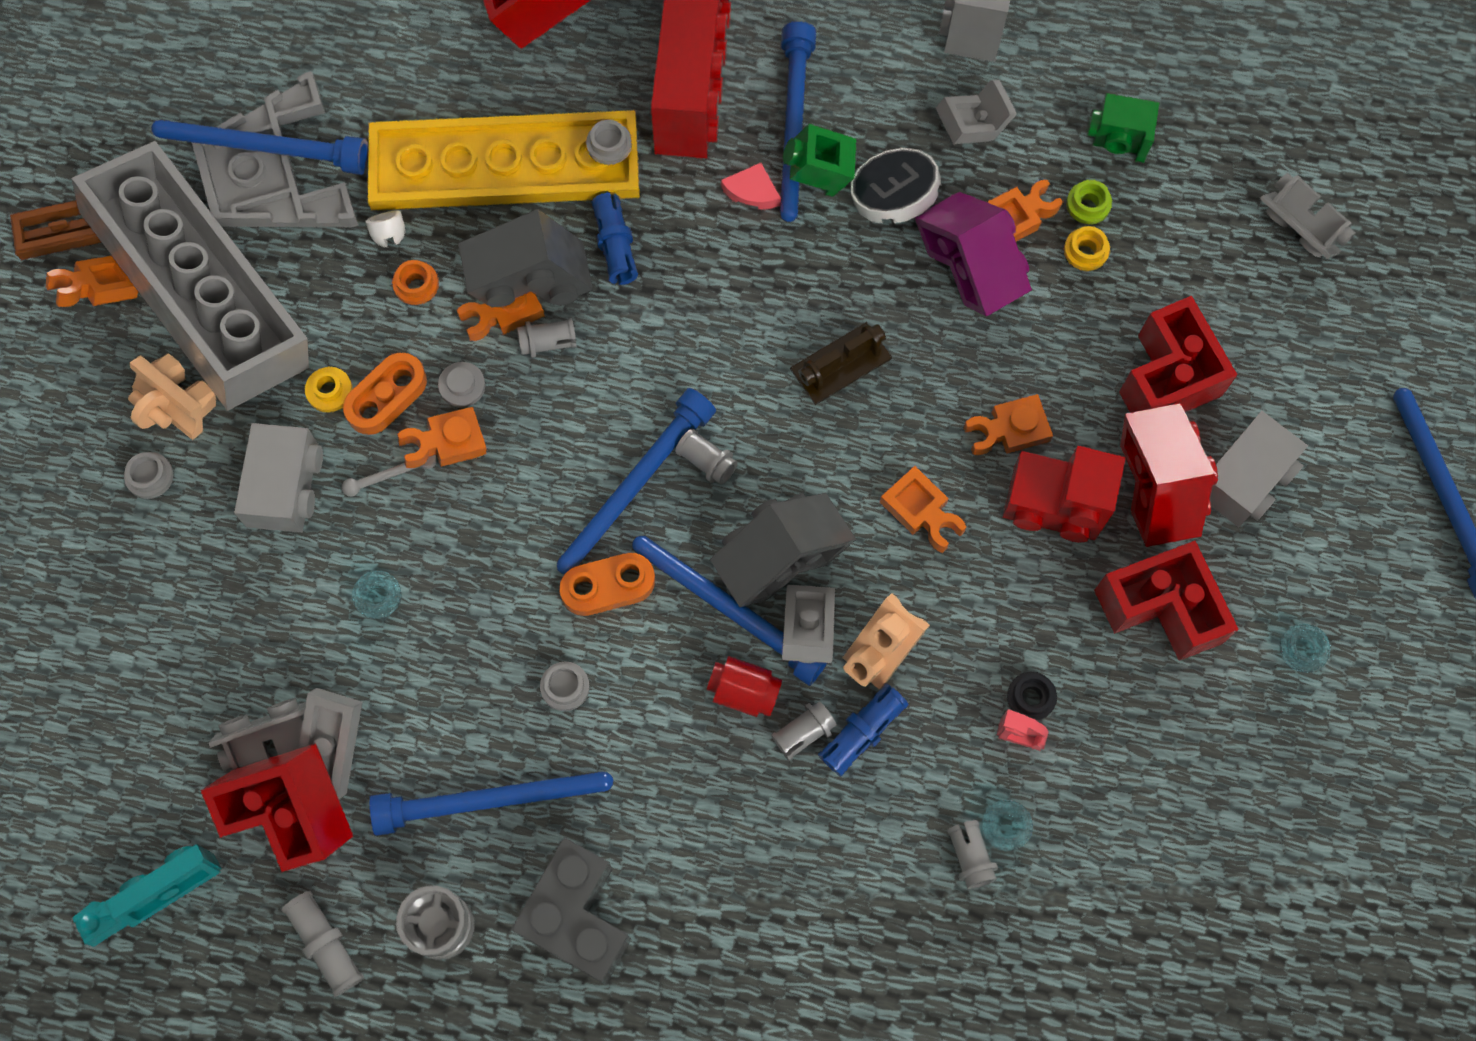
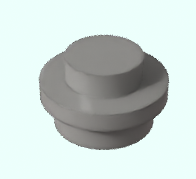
(608, 142)
(461, 384)
(148, 475)
(564, 686)

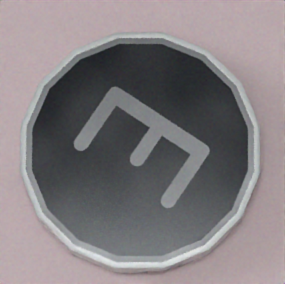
(896, 185)

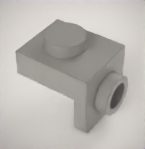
(977, 116)

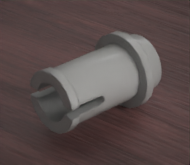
(546, 337)
(715, 463)
(804, 730)
(972, 857)

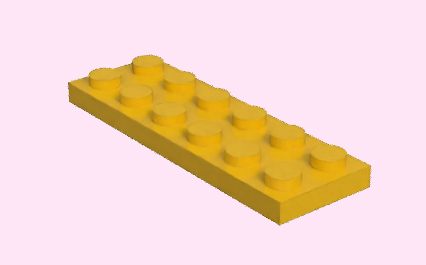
(494, 161)

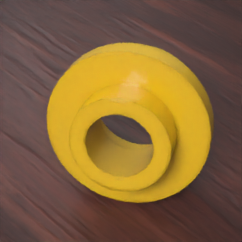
(1090, 237)
(329, 401)

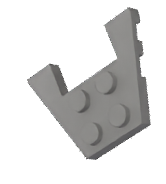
(261, 187)

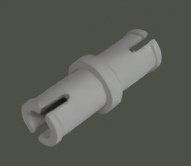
(322, 943)

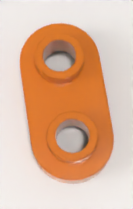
(380, 391)
(608, 587)

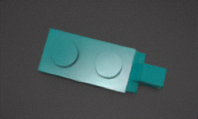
(147, 894)

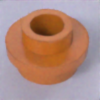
(411, 271)

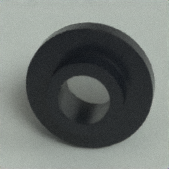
(1038, 683)

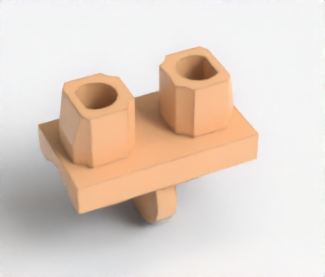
(162, 402)
(883, 643)

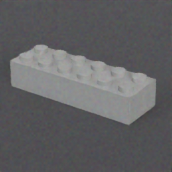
(191, 274)

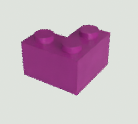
(979, 249)

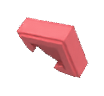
(752, 188)
(1014, 728)

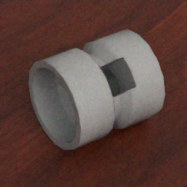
(435, 922)

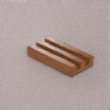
(56, 236)

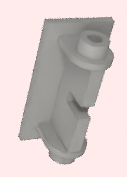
(1293, 207)
(245, 739)

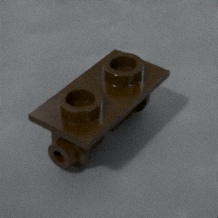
(842, 362)

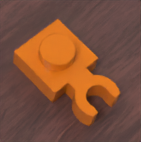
(1027, 209)
(94, 278)
(508, 318)
(1015, 424)
(450, 437)
(919, 504)

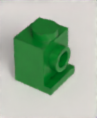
(1124, 125)
(821, 159)

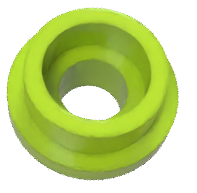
(1093, 191)

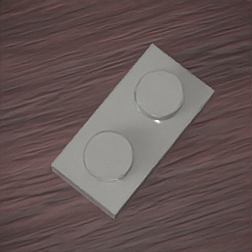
(809, 624)
(333, 725)

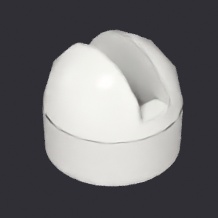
(386, 226)

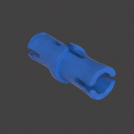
(614, 238)
(863, 729)

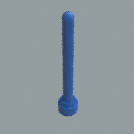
(798, 42)
(348, 154)
(692, 412)
(1440, 477)
(724, 603)
(392, 812)

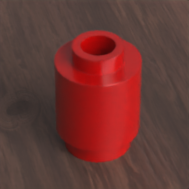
(744, 687)

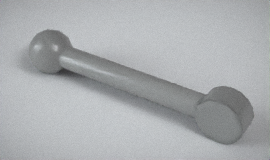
(352, 486)

